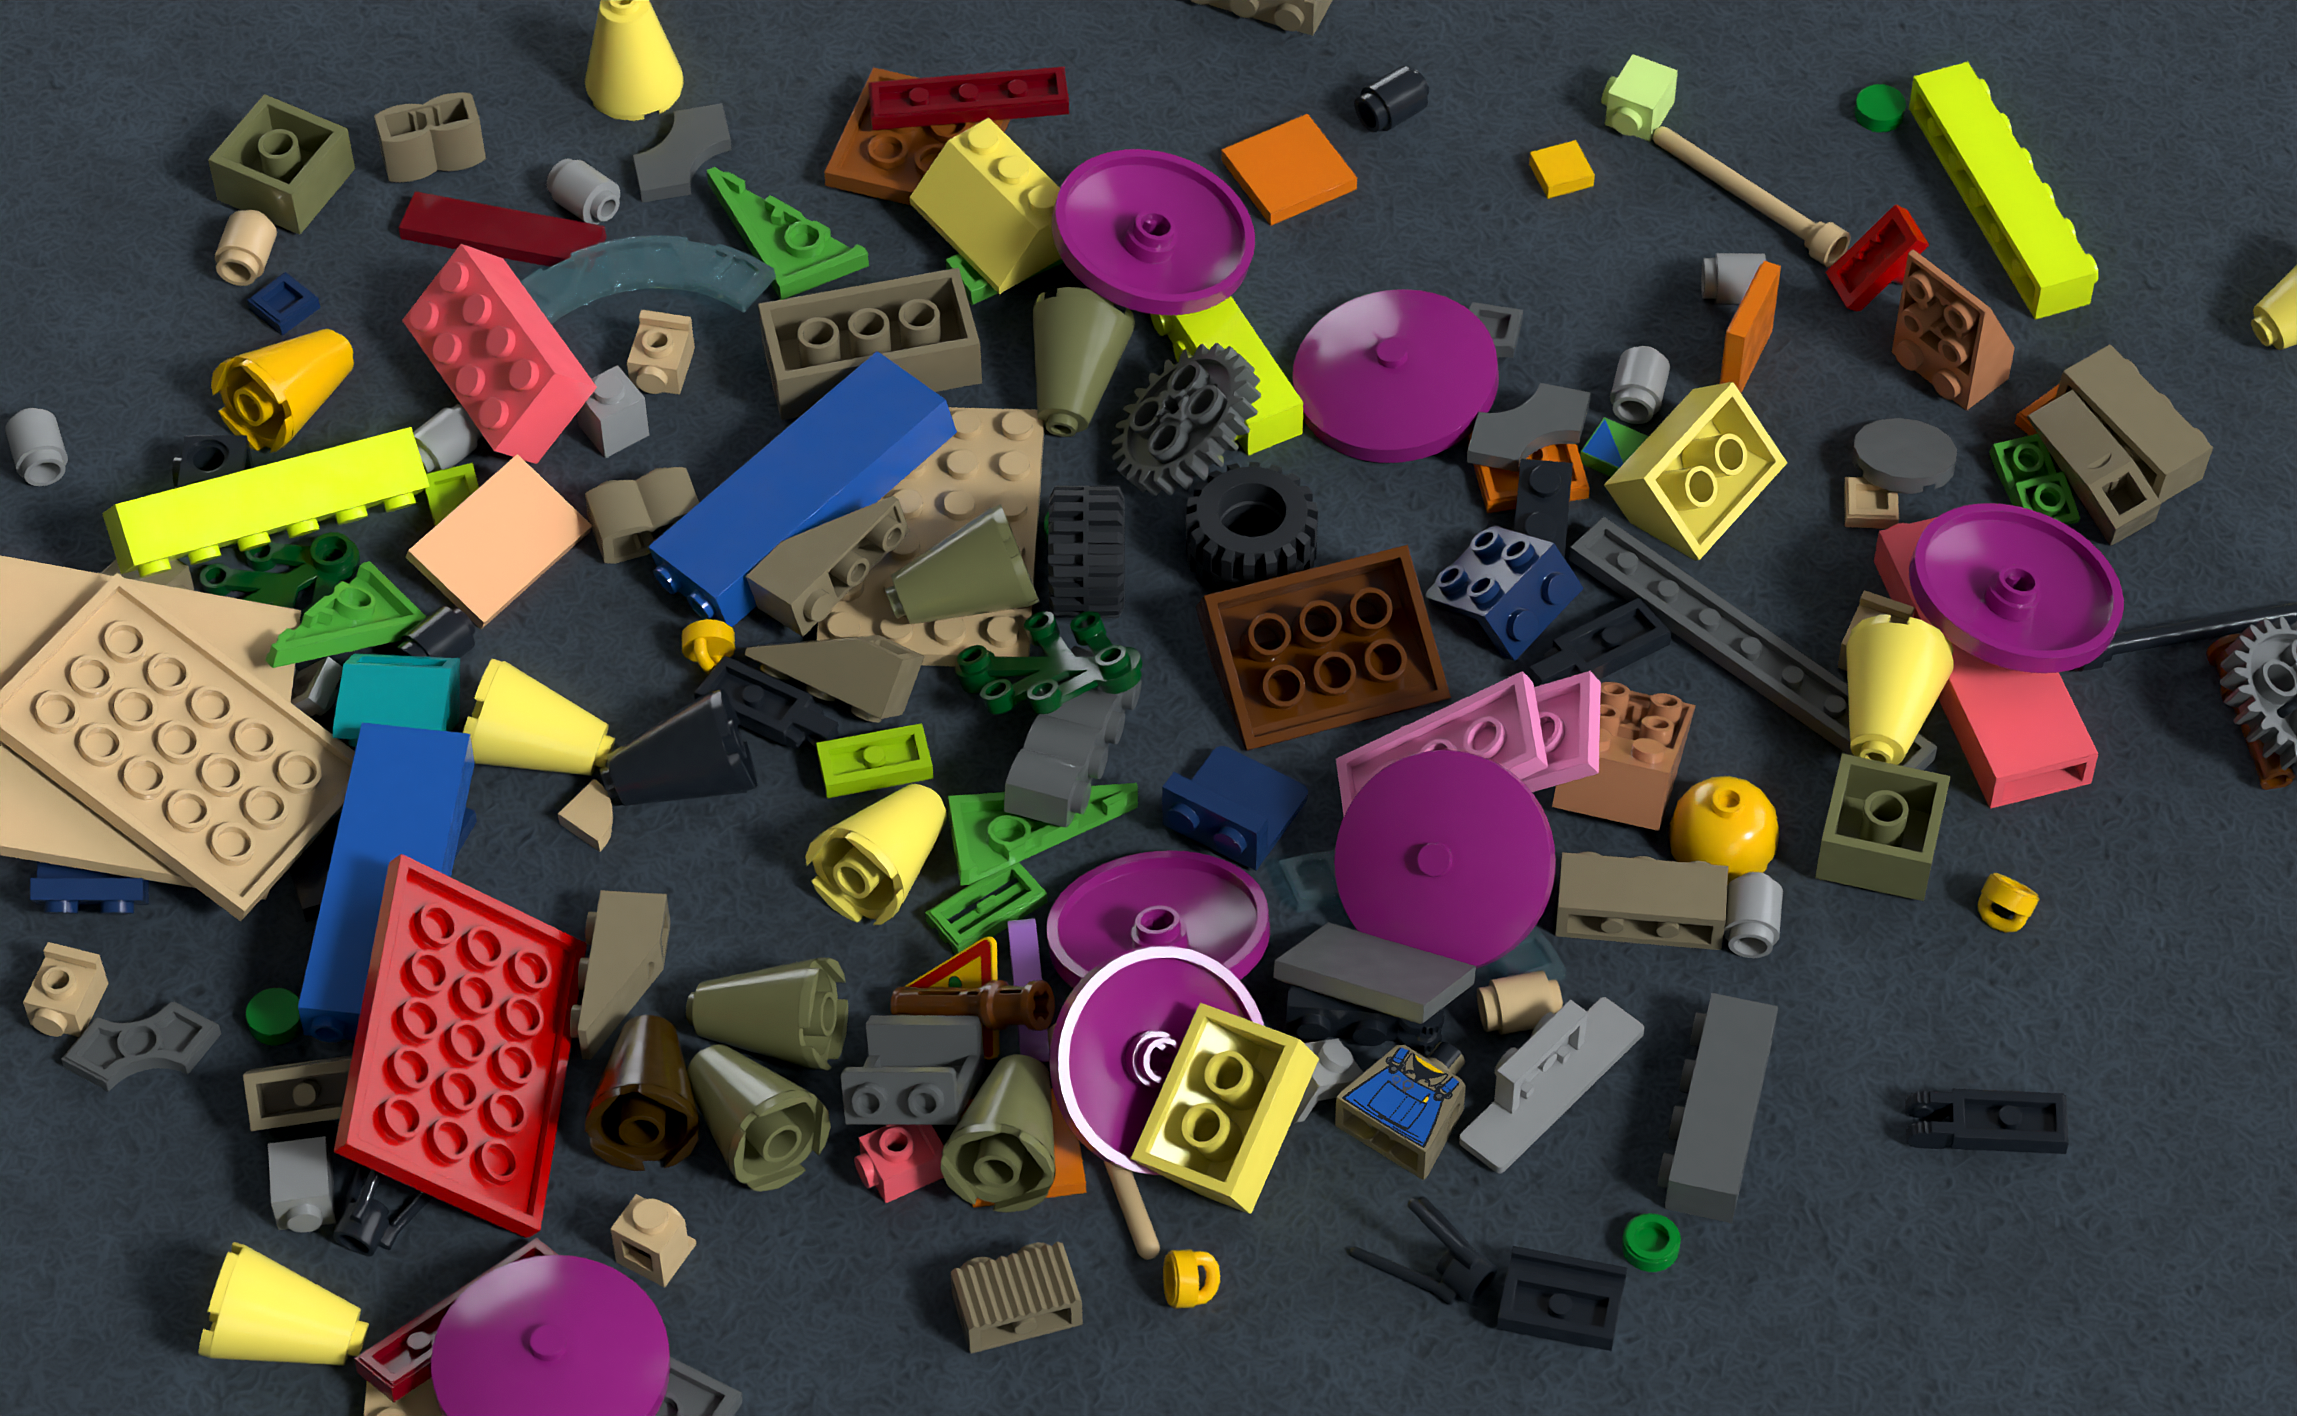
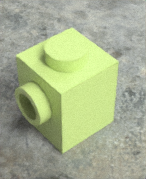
(1639, 97)

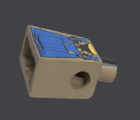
(1405, 1105)

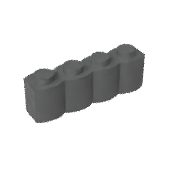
(1065, 753)

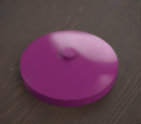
(1153, 232)
(1396, 375)
(2016, 588)
(1446, 857)
(1159, 901)
(1123, 1036)
(551, 1343)

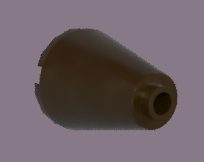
(644, 1099)

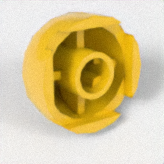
(1725, 825)

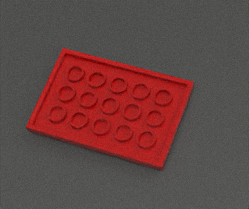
(461, 1047)

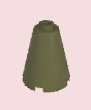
(1075, 355)
(965, 574)
(776, 1012)
(757, 1117)
(1005, 1139)

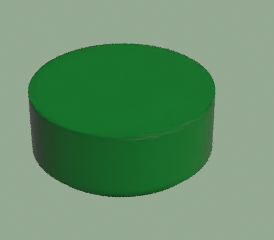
(1880, 108)
(274, 1016)
(1651, 1242)

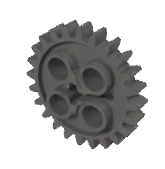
(1186, 419)
(2262, 681)

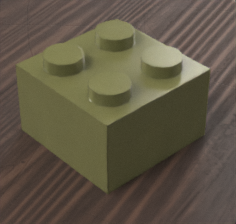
(282, 163)
(1882, 827)

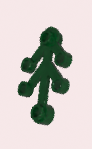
(283, 589)
(1111, 668)

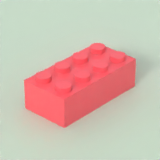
(499, 354)

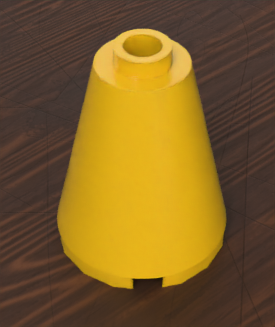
(281, 386)

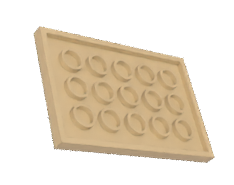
(984, 465)
(176, 745)

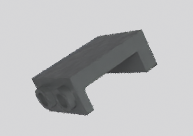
(915, 1071)

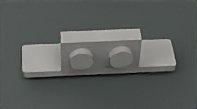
(1548, 1077)

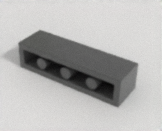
(1720, 1107)

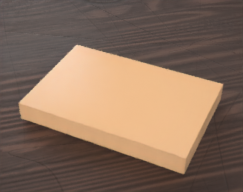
(498, 541)

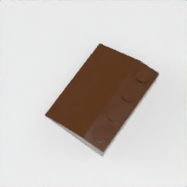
(1323, 647)

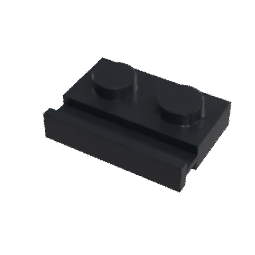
(1562, 1298)

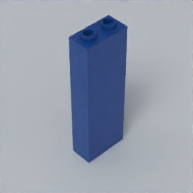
(815, 471)
(400, 799)

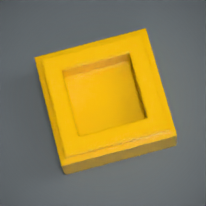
(1561, 169)

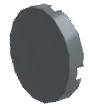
(1904, 455)

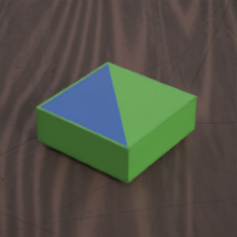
(1610, 447)

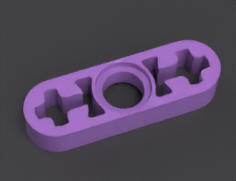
(1026, 968)

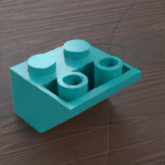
(397, 693)

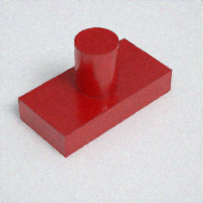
(1877, 258)

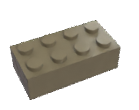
(911, 320)

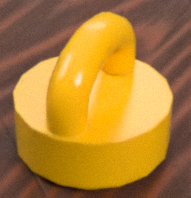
(708, 642)
(2009, 895)
(1182, 1278)

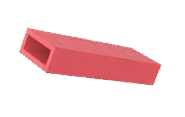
(2010, 723)

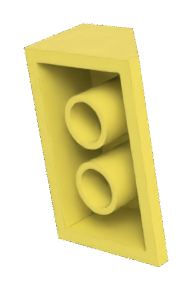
(991, 205)
(1697, 470)
(1226, 1107)

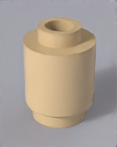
(245, 247)
(1517, 1002)

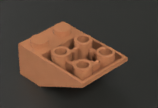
(1949, 335)
(1637, 758)

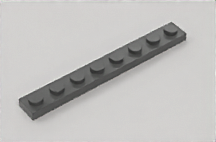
(1726, 635)

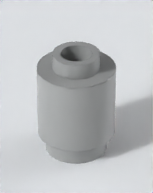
(583, 191)
(1728, 276)
(1639, 384)
(446, 438)
(37, 446)
(1753, 914)

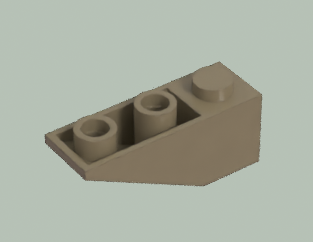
(2096, 467)
(820, 566)
(859, 670)
(625, 958)

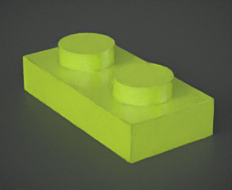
(874, 760)

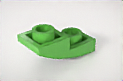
(2032, 480)

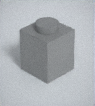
(614, 413)
(301, 1184)

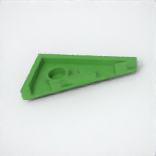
(784, 239)
(352, 618)
(994, 839)

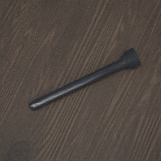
(2190, 631)

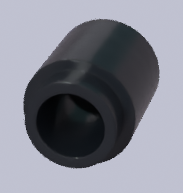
(1392, 99)
(440, 634)

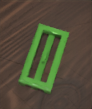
(1033, 898)

